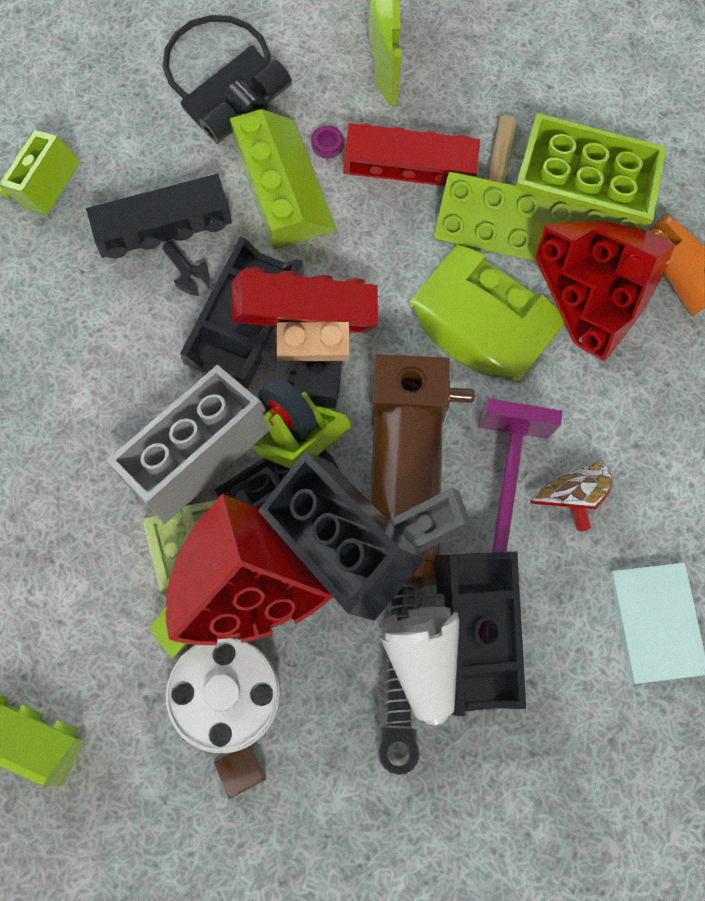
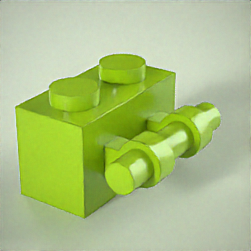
(39, 172)

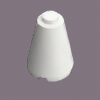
(424, 659)

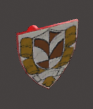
(580, 490)

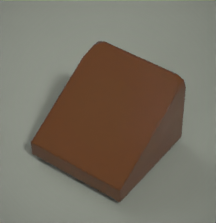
(239, 772)

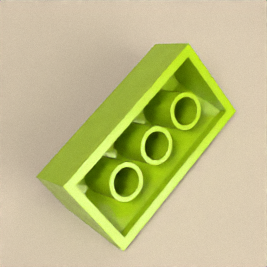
(281, 177)
(35, 747)

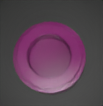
(327, 142)

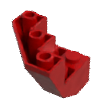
(601, 278)

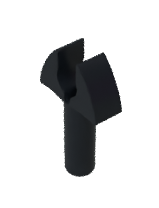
(186, 269)

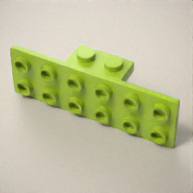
(506, 218)

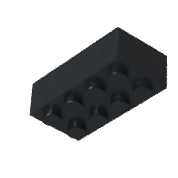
(341, 536)

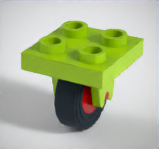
(295, 424)

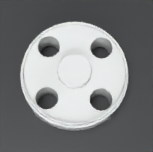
(223, 695)

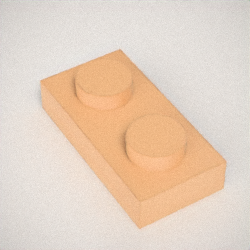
(312, 341)

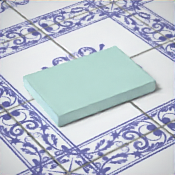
(658, 623)

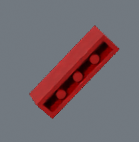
(408, 154)
(286, 297)

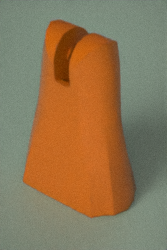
(686, 263)

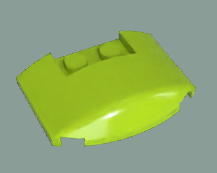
(385, 46)
(484, 316)

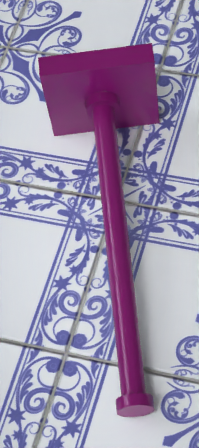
(517, 421)

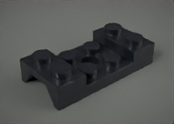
(214, 336)
(486, 590)

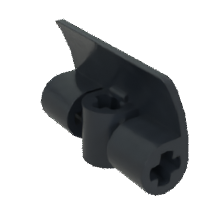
(235, 90)

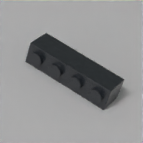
(159, 216)

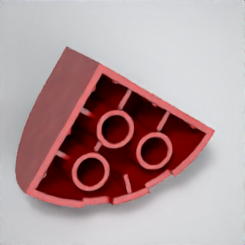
(237, 579)

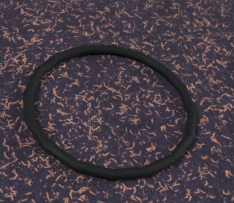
(210, 18)

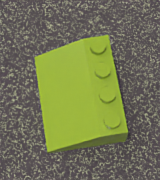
(592, 168)

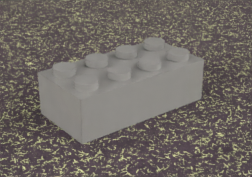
(190, 443)

